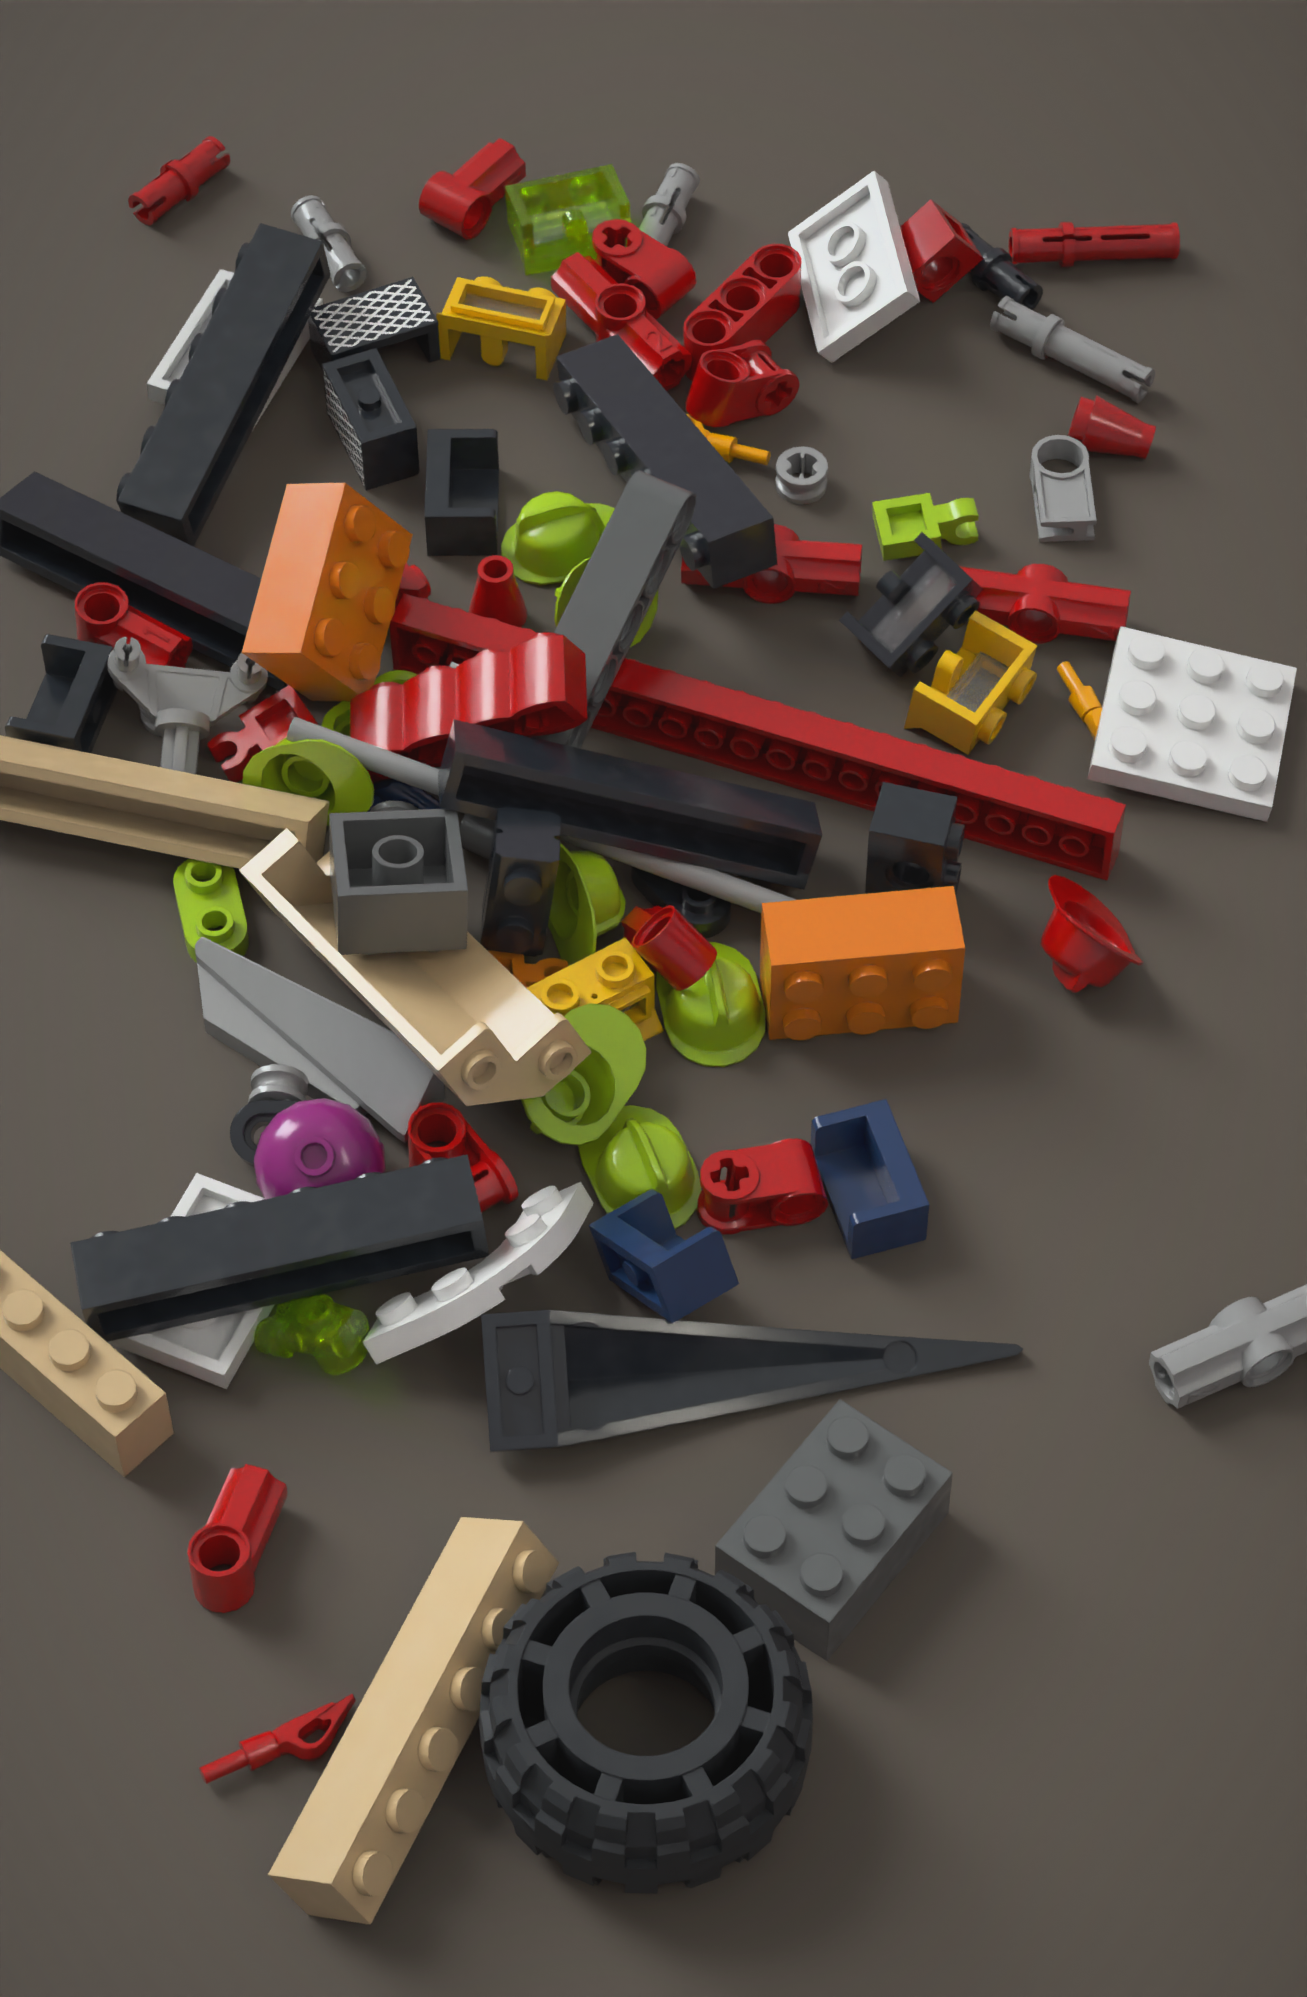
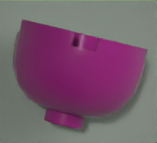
(316, 1147)

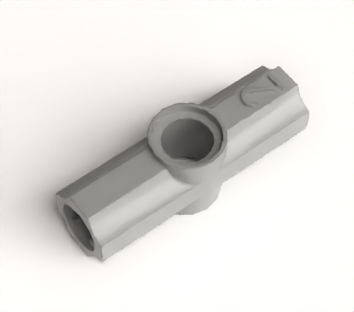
(1242, 1344)

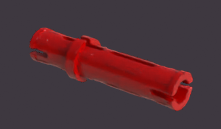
(1093, 243)

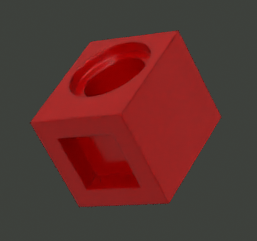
(937, 250)

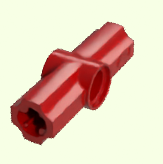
(620, 310)
(800, 568)
(1043, 603)

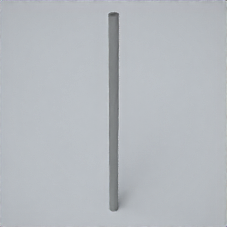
(426, 778)

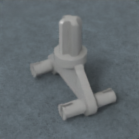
(183, 699)

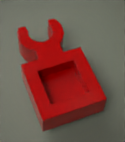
(263, 728)

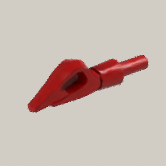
(283, 1740)

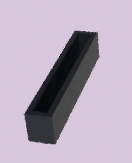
(225, 383)
(647, 431)
(89, 543)
(632, 804)
(279, 1248)

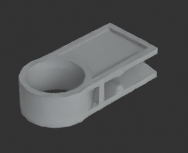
(1062, 500)

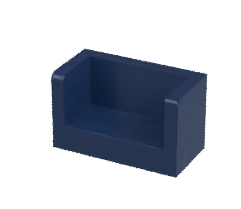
(869, 1179)
(657, 1264)

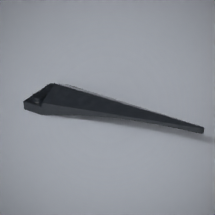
(606, 1376)

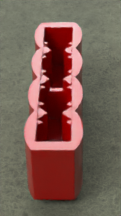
(522, 691)

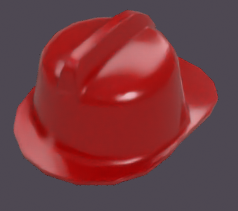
(1084, 938)

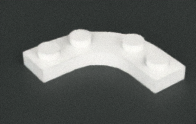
(531, 1244)

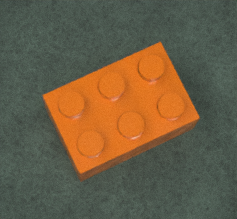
(327, 591)
(861, 963)

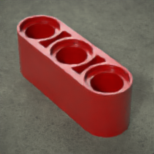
(747, 304)

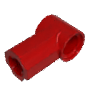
(466, 198)
(106, 616)
(669, 944)
(235, 1537)

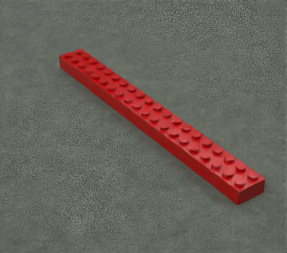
(798, 746)

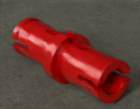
(179, 180)

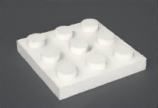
(1193, 724)

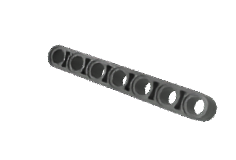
(612, 602)

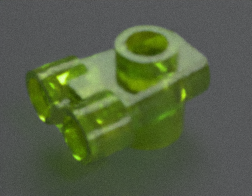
(317, 1328)

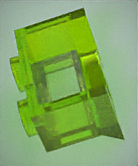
(559, 212)

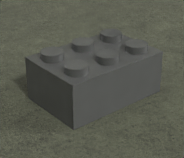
(836, 1526)

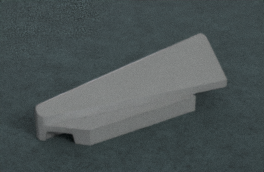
(333, 1046)

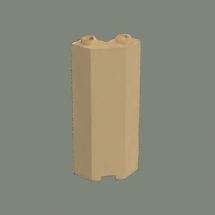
(447, 1006)

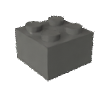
(398, 881)

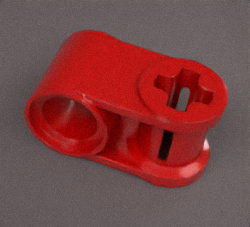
(645, 263)
(739, 385)
(446, 1124)
(767, 1185)

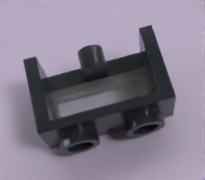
(916, 609)

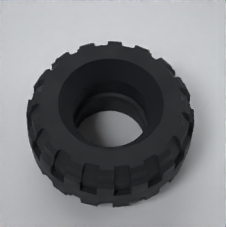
(657, 1814)

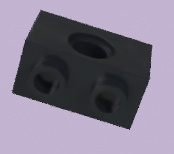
(913, 841)

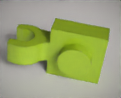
(904, 518)

